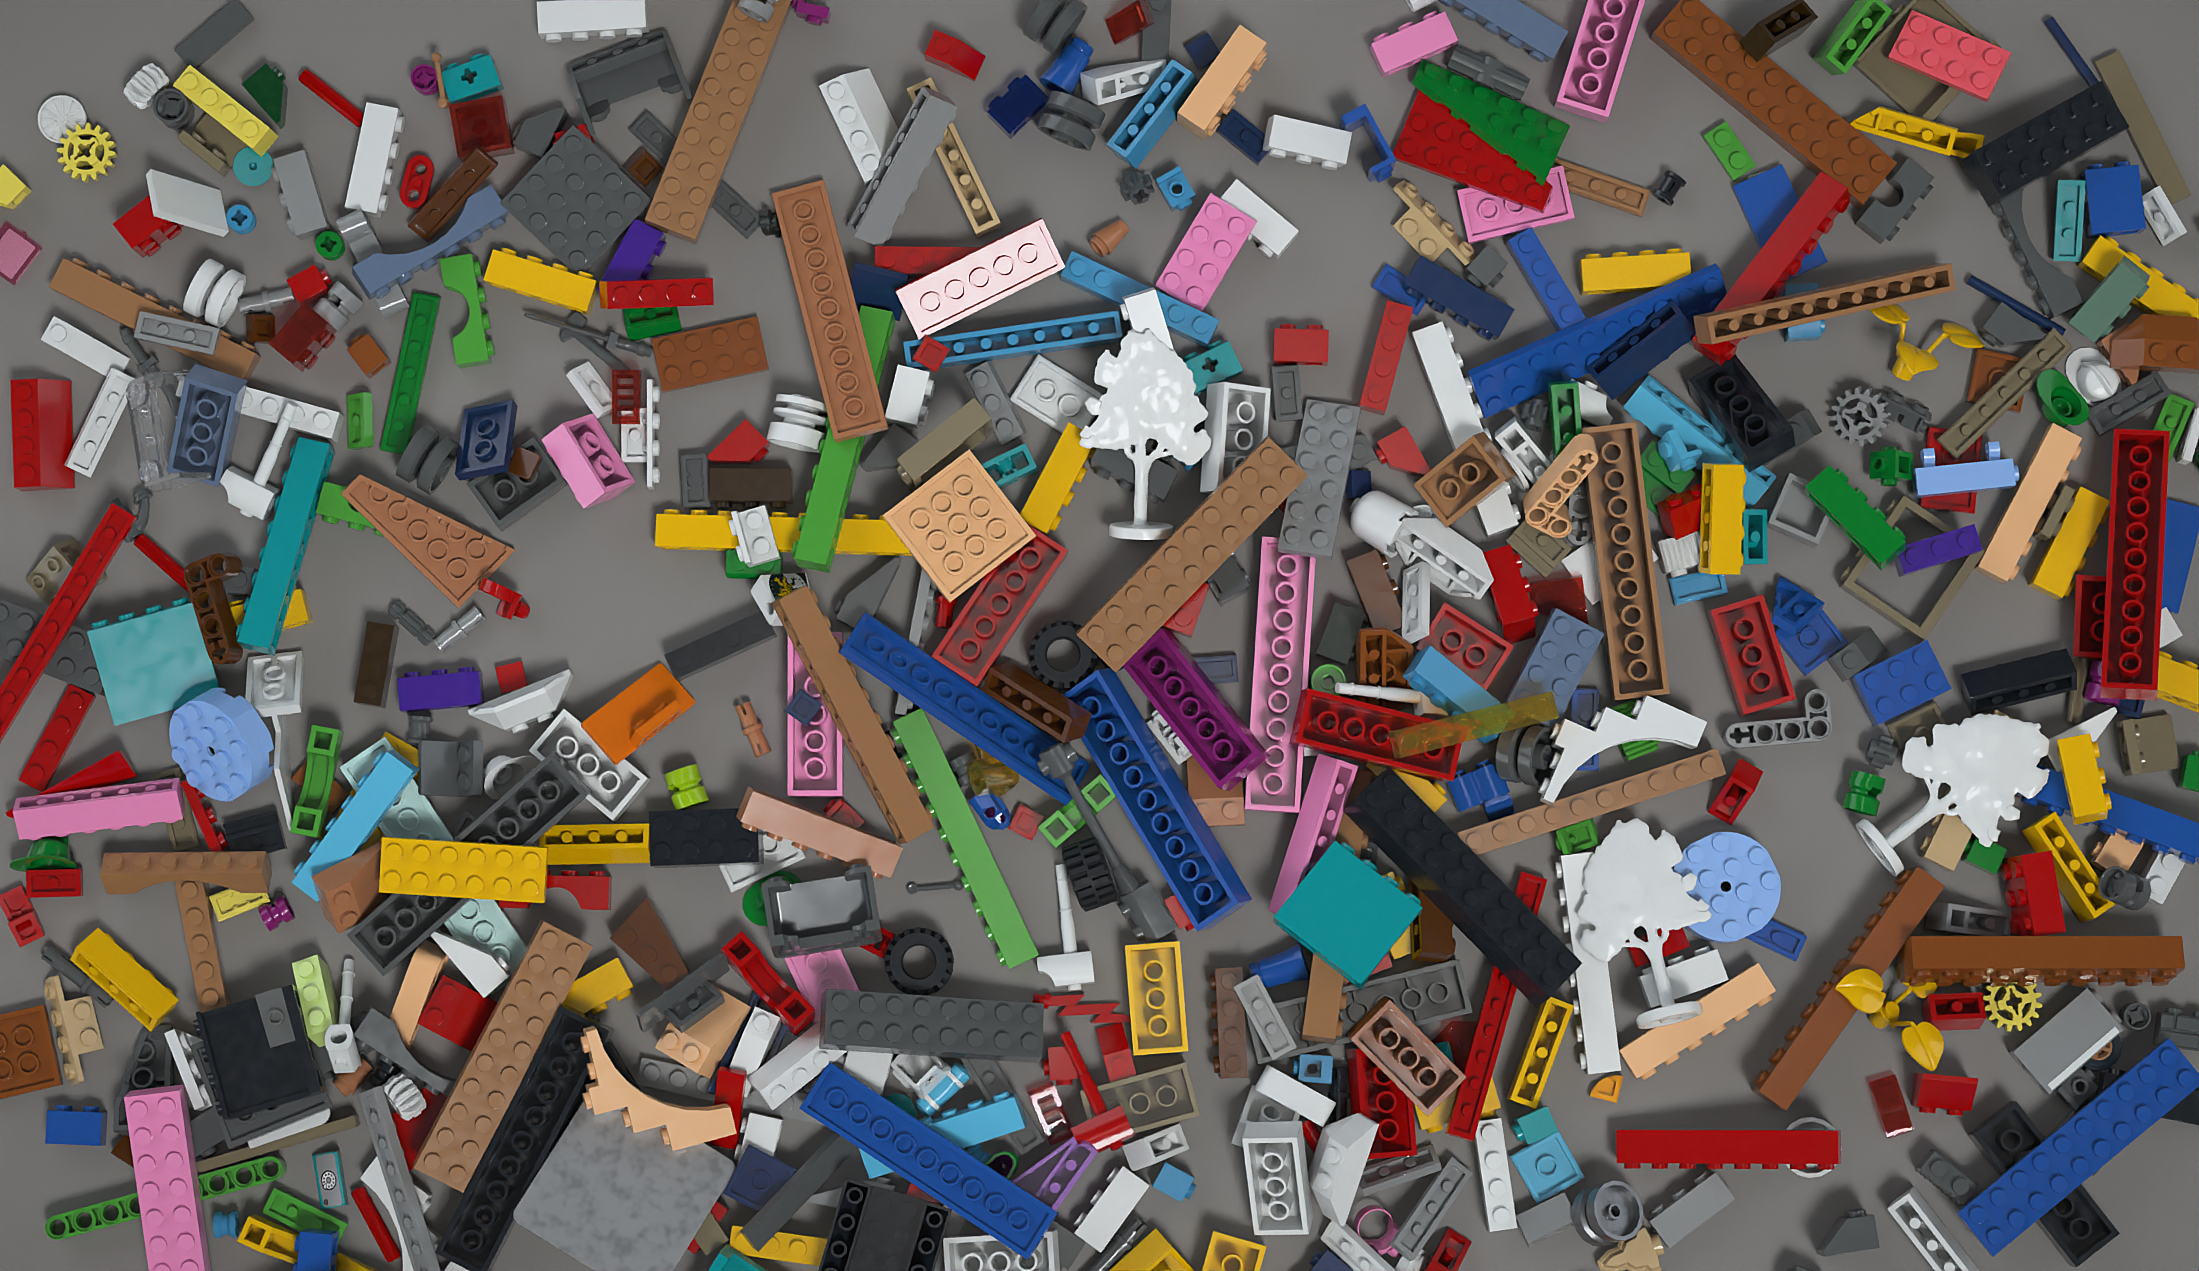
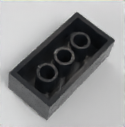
(1741, 413)
(702, 839)

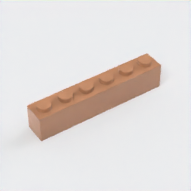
(818, 832)

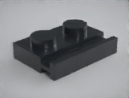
(256, 833)

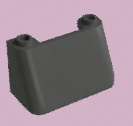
(822, 913)

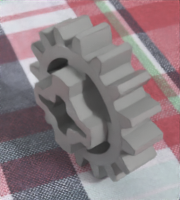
(1871, 419)

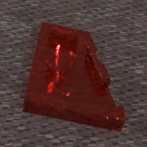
(1560, 593)

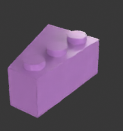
(1057, 1172)

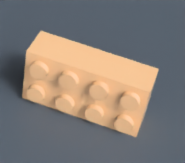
(1221, 83)

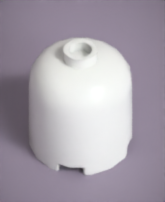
(1378, 519)

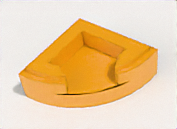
(1607, 1088)

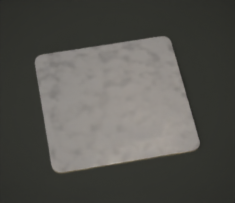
(622, 1194)

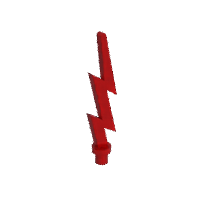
(1071, 1008)

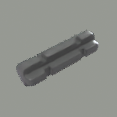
(411, 623)

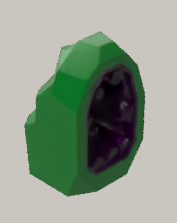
(1004, 1163)

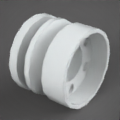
(799, 423)

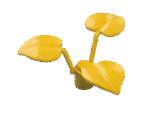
(1911, 358)
(1864, 992)

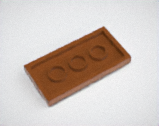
(710, 354)

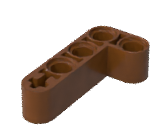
(219, 609)

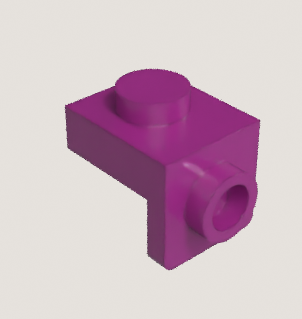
(812, 13)

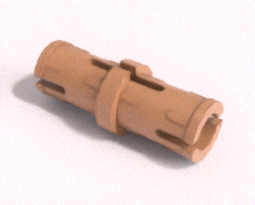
(752, 729)

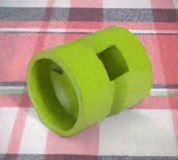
(686, 787)

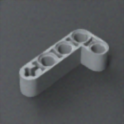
(364, 243)
(1776, 727)

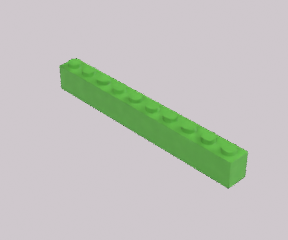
(838, 464)
(965, 838)

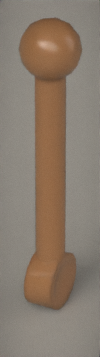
(443, 102)

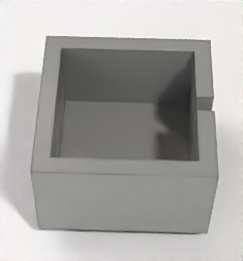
(1796, 513)

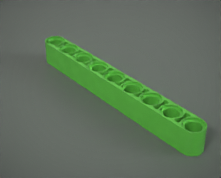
(126, 1203)

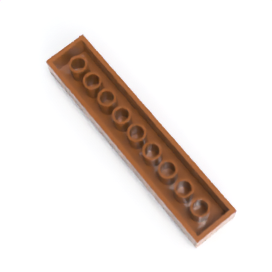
(1772, 100)
(2040, 959)
(1832, 1011)

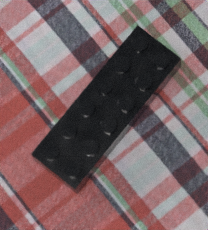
(2045, 143)
(2075, 1223)

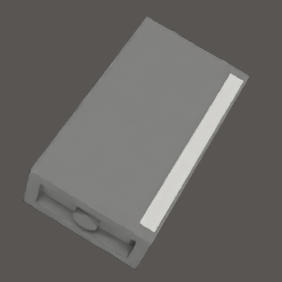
(2067, 1040)

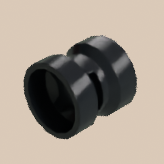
(382, 1074)

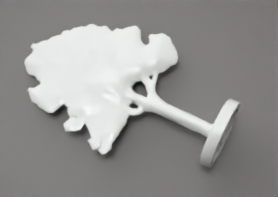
(1145, 399)
(1985, 766)
(1632, 887)

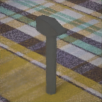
(580, 322)

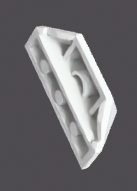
(1454, 561)
(526, 704)
(1340, 1164)

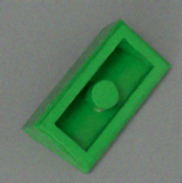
(651, 322)

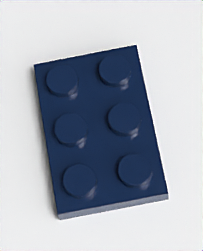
(486, 440)

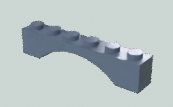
(384, 271)

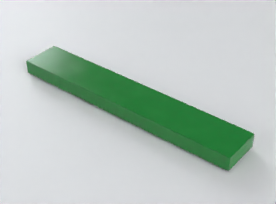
(410, 373)

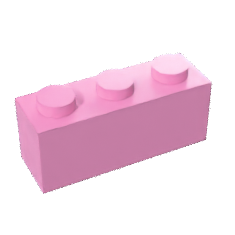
(1413, 43)

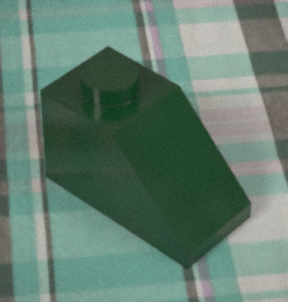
(269, 92)

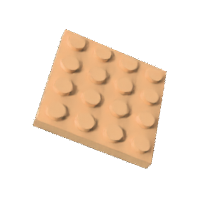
(959, 526)

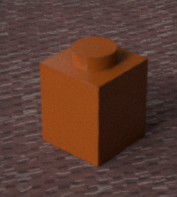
(368, 355)

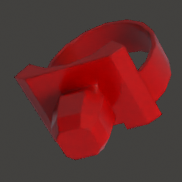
(510, 603)

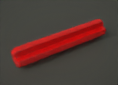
(331, 97)
(161, 559)
(375, 1224)

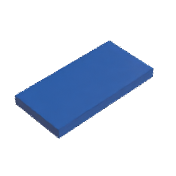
(1766, 203)
(2179, 546)

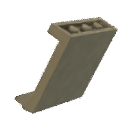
(1906, 88)

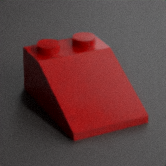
(457, 1012)

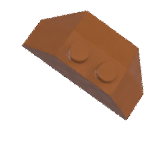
(2158, 344)
(1381, 662)

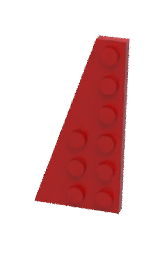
(1449, 149)

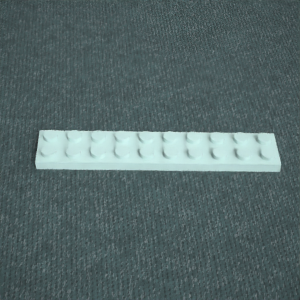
(414, 816)

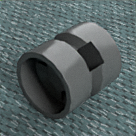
(173, 109)
(2124, 888)

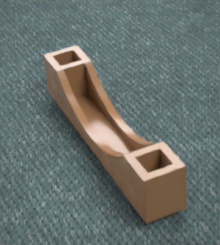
(137, 870)
(202, 944)

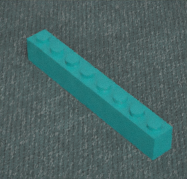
(285, 546)

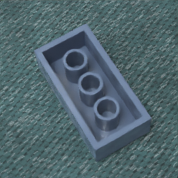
(206, 423)
(1556, 661)

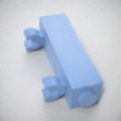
(1964, 477)

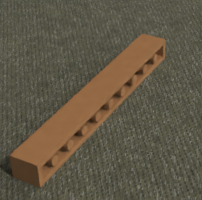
(1824, 303)
(853, 714)
(1594, 802)
(1325, 983)

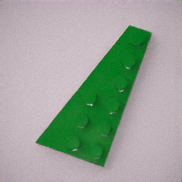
(1501, 122)

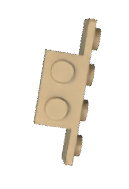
(1426, 230)
(75, 1027)

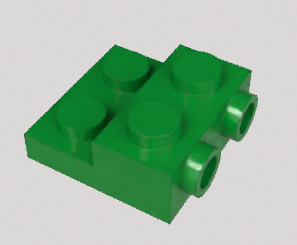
(1659, 480)

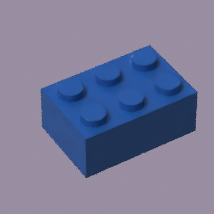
(1900, 683)

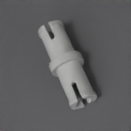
(266, 301)
(459, 629)

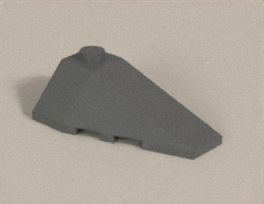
(150, 1069)

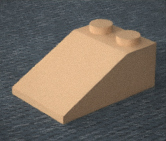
(707, 1040)

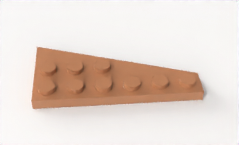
(438, 546)

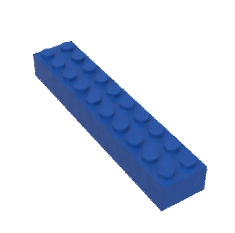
(1157, 802)

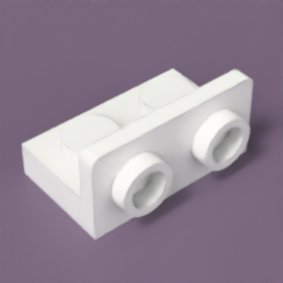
(755, 536)

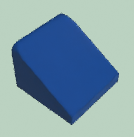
(1498, 807)

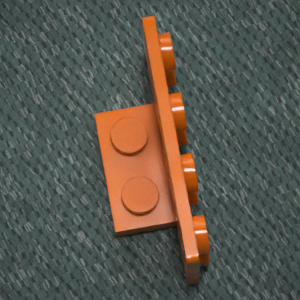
(638, 713)

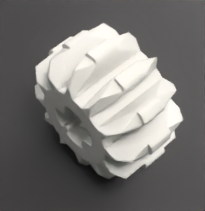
(146, 85)
(404, 1096)

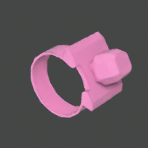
(1382, 1244)

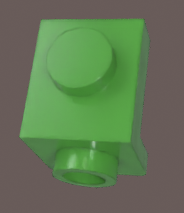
(1577, 837)

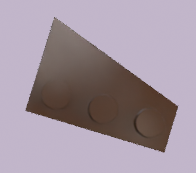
(651, 946)

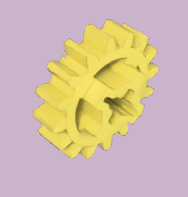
(95, 146)
(2015, 1015)

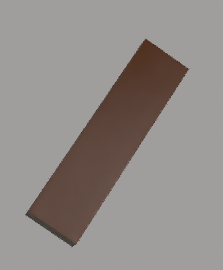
(452, 194)

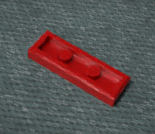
(730, 1090)

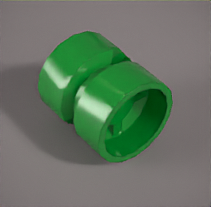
(1863, 793)

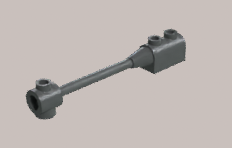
(1137, 899)

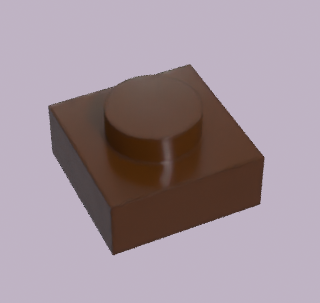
(260, 328)

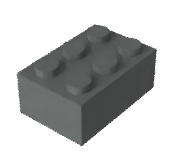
(512, 497)

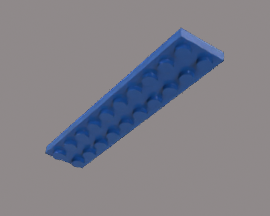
(1569, 351)
(955, 702)
(2080, 1147)
(929, 1160)

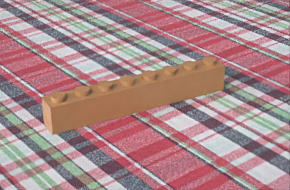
(124, 306)

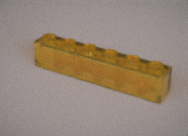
(1473, 724)

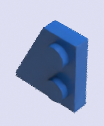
(1794, 607)

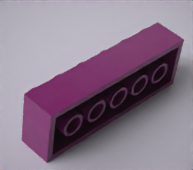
(1195, 710)

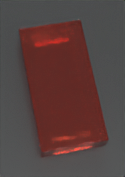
(1129, 21)

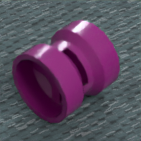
(423, 75)
(276, 913)

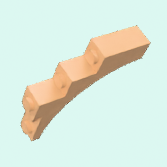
(682, 1124)

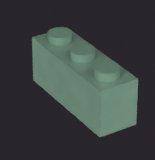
(2110, 300)

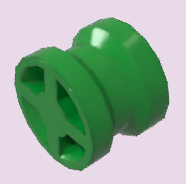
(331, 250)

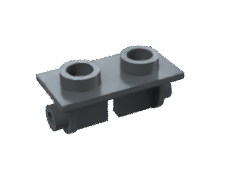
(1913, 414)

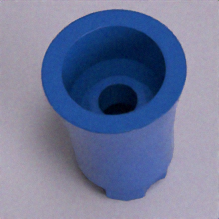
(1066, 68)
(1281, 967)

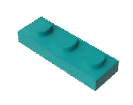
(2069, 220)

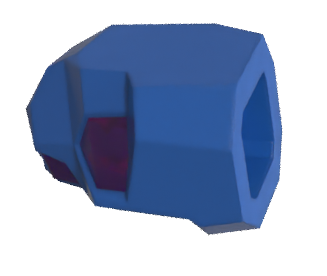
(991, 811)

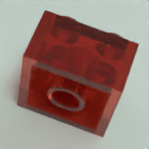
(483, 125)
(303, 338)

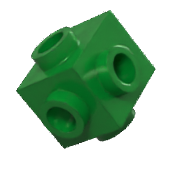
(1891, 466)

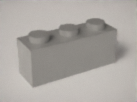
(300, 195)
(1690, 1208)

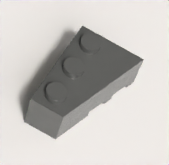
(1120, 467)
(1228, 581)

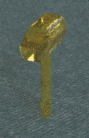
(990, 775)

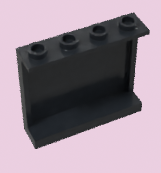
(243, 1065)

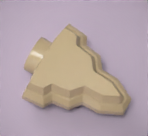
(1634, 1254)

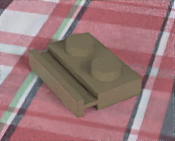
(2053, 515)
(1538, 548)

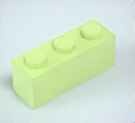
(316, 997)

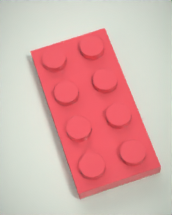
(1949, 56)

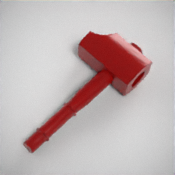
(1108, 1127)

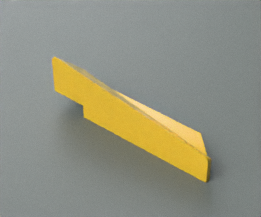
(1918, 132)

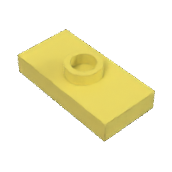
(233, 903)

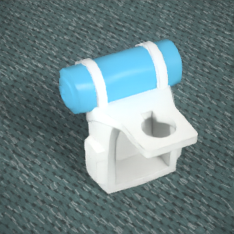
(930, 1079)

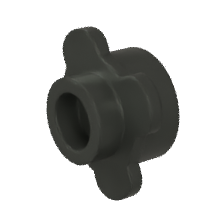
(770, 224)

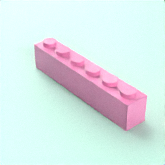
(99, 809)
(1315, 824)

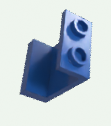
(1362, 117)
(2114, 200)

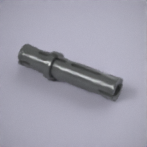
(76, 975)
(1119, 1246)

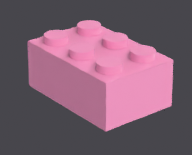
(588, 460)

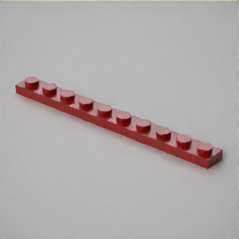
(62, 613)
(1489, 1031)

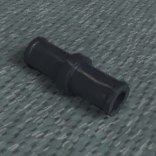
(1339, 1094)

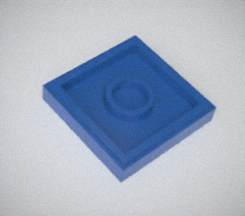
(1813, 643)

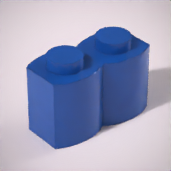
(1477, 786)

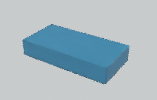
(1697, 587)

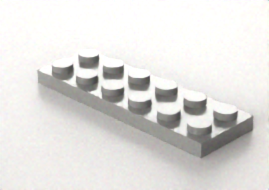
(1317, 503)

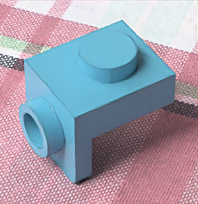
(1675, 453)

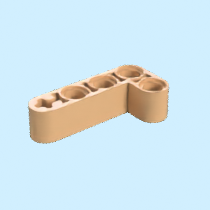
(1545, 500)
(417, 988)

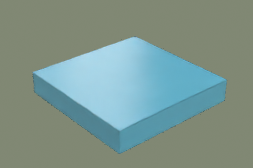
(1547, 1167)

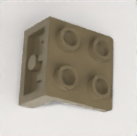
(213, 144)
(54, 569)
(2147, 745)

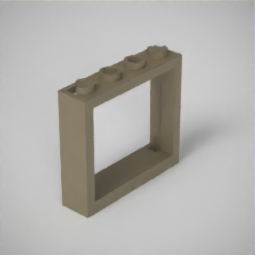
(945, 444)
(1922, 631)

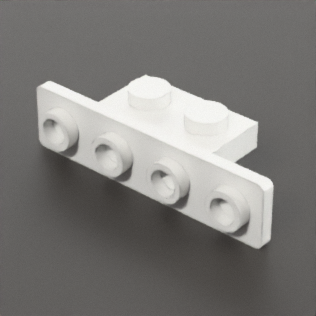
(639, 441)

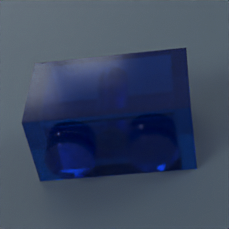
(1017, 105)

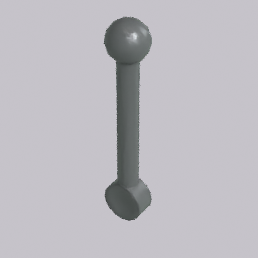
(957, 885)

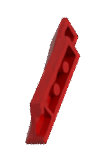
(104, 773)

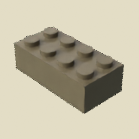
(1150, 1098)

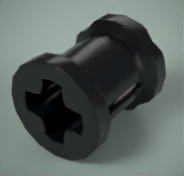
(1669, 188)

